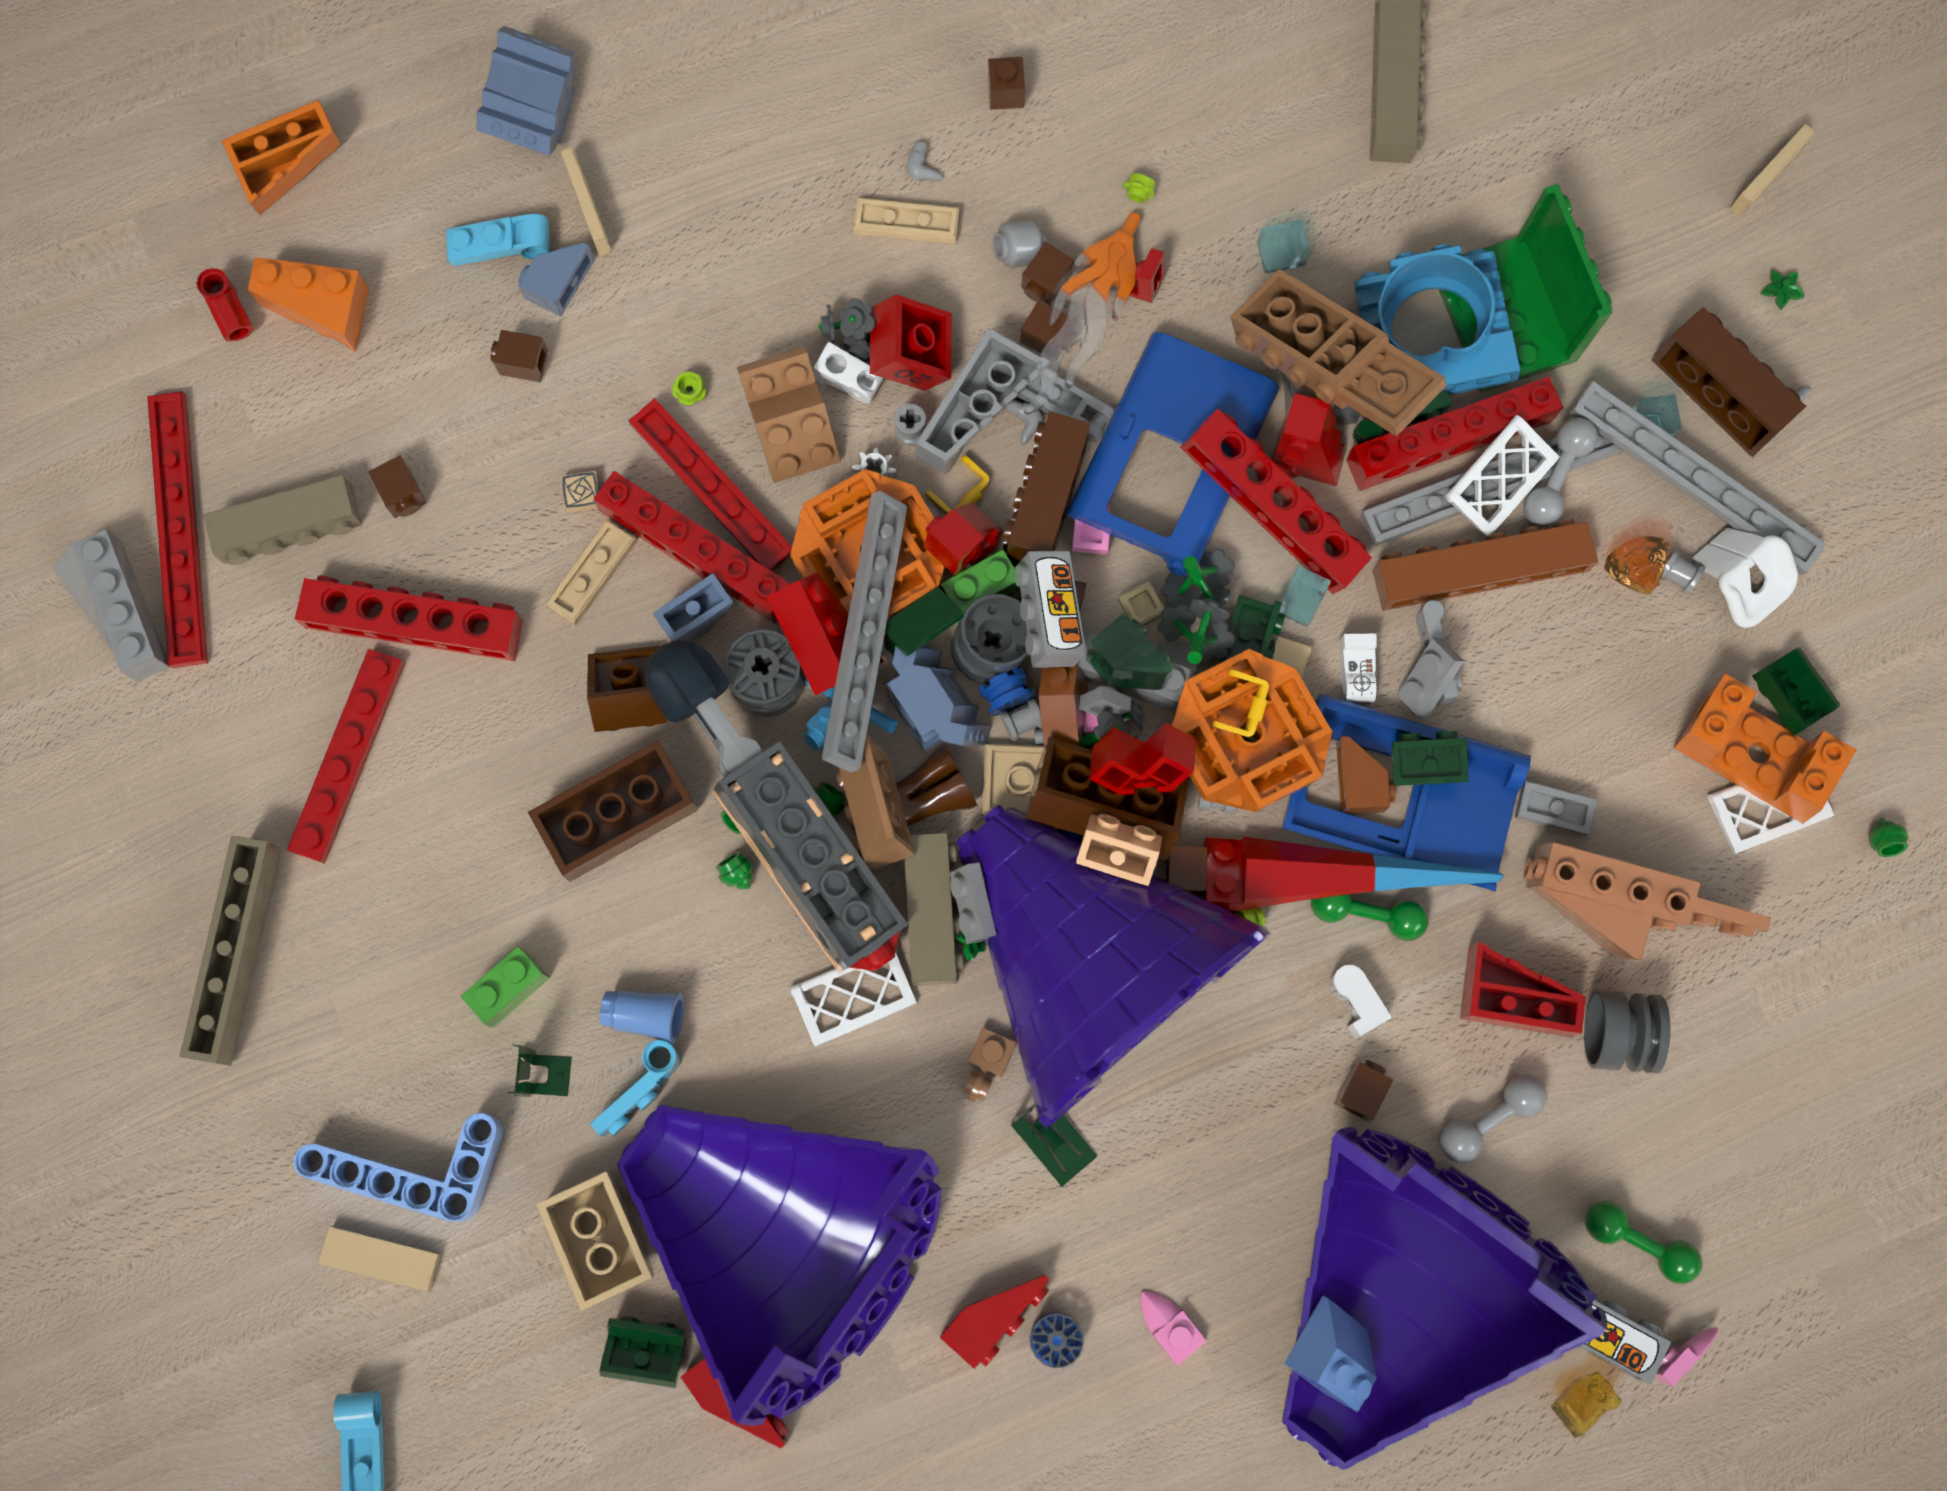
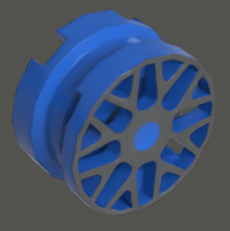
(1007, 691)
(1056, 1340)

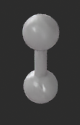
(1575, 439)
(1463, 1140)

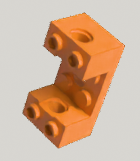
(1796, 772)

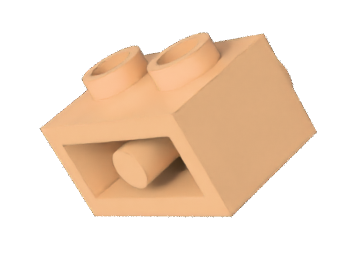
(1119, 849)

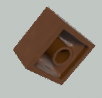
(619, 691)

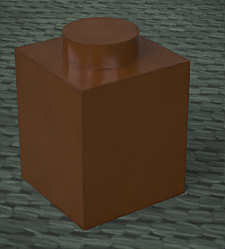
(1006, 83)
(1046, 274)
(1037, 330)
(519, 355)
(397, 487)
(1188, 868)
(1364, 1090)

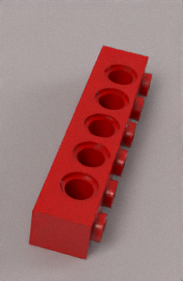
(1451, 433)
(1257, 500)
(688, 543)
(317, 612)

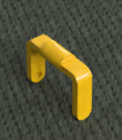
(972, 495)
(1257, 706)

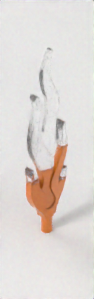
(1111, 264)

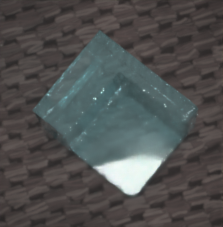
(1283, 246)
(1661, 411)
(1303, 596)

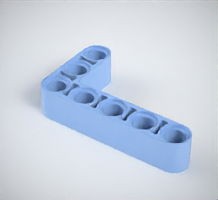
(407, 1181)

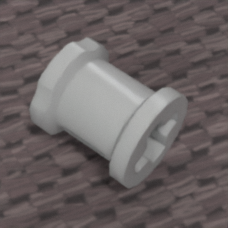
(906, 413)
(1682, 572)
(1021, 719)

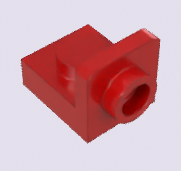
(1149, 276)

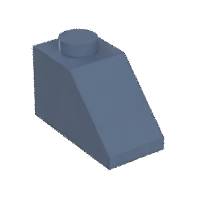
(556, 277)
(694, 610)

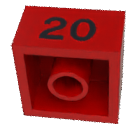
(911, 343)

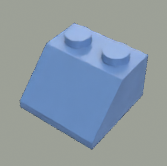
(1335, 1355)

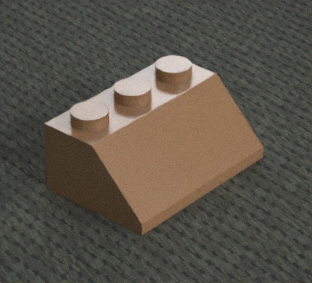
(876, 809)

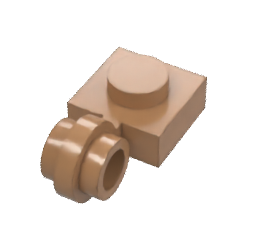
(991, 1055)

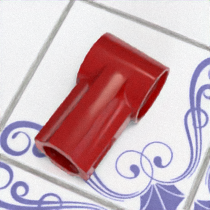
(224, 305)

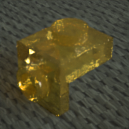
(1585, 1403)

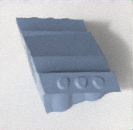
(527, 91)
(933, 701)

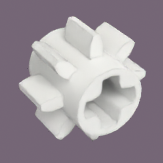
(876, 461)

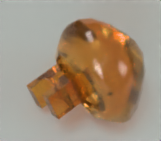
(1639, 562)

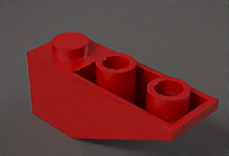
(985, 1321)
(711, 1399)

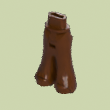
(947, 796)

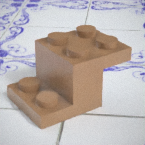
(789, 414)

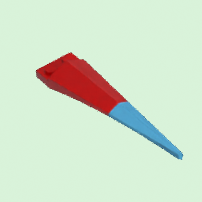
(1273, 872)

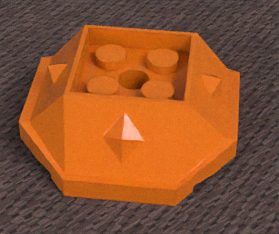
(833, 532)
(1288, 743)

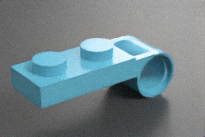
(499, 238)
(641, 1094)
(361, 1439)

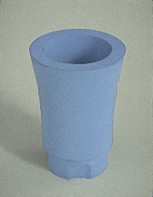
(644, 1013)

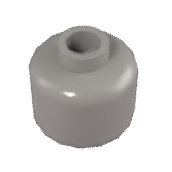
(1018, 242)

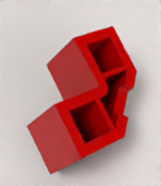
(962, 537)
(1127, 763)

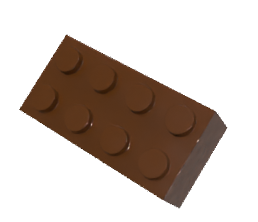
(1728, 381)
(1048, 486)
(1067, 797)
(612, 811)

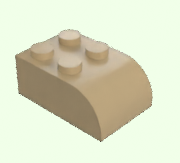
(596, 1240)

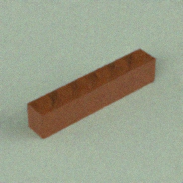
(1484, 565)

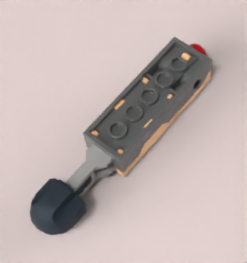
(782, 819)

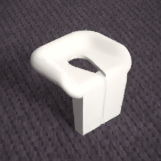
(1730, 560)

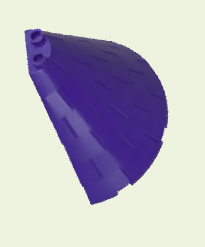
(1089, 954)
(779, 1245)
(1442, 1285)

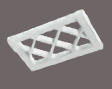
(1529, 479)
(1763, 834)
(846, 1025)

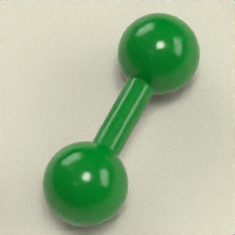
(1405, 919)
(1677, 1260)

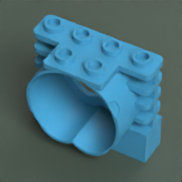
(1476, 280)

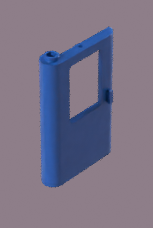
(1171, 396)
(1443, 822)

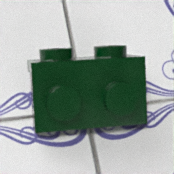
(1253, 626)
(1796, 691)
(1430, 760)
(643, 1352)

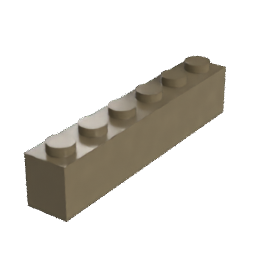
(1397, 80)
(230, 951)

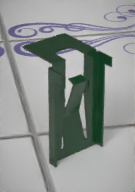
(557, 1079)
(1066, 1155)

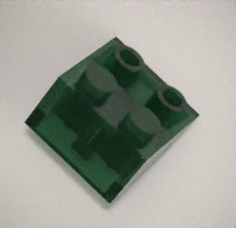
(1127, 658)

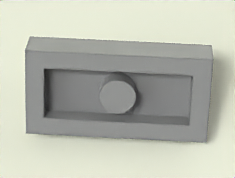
(1430, 677)
(1556, 809)
(972, 902)

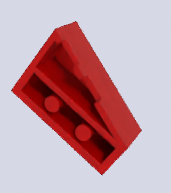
(1309, 441)
(814, 628)
(1515, 997)

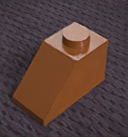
(1059, 703)
(1362, 780)

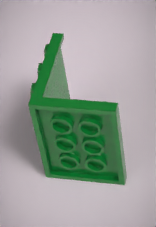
(1547, 290)

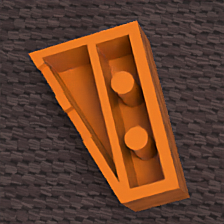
(280, 152)
(313, 295)

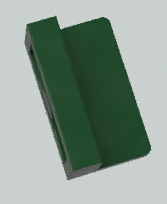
(921, 622)

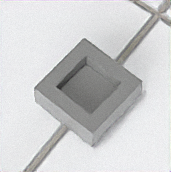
(1104, 699)

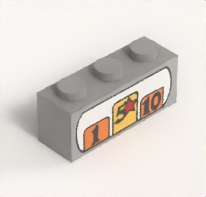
(1050, 609)
(1629, 1345)

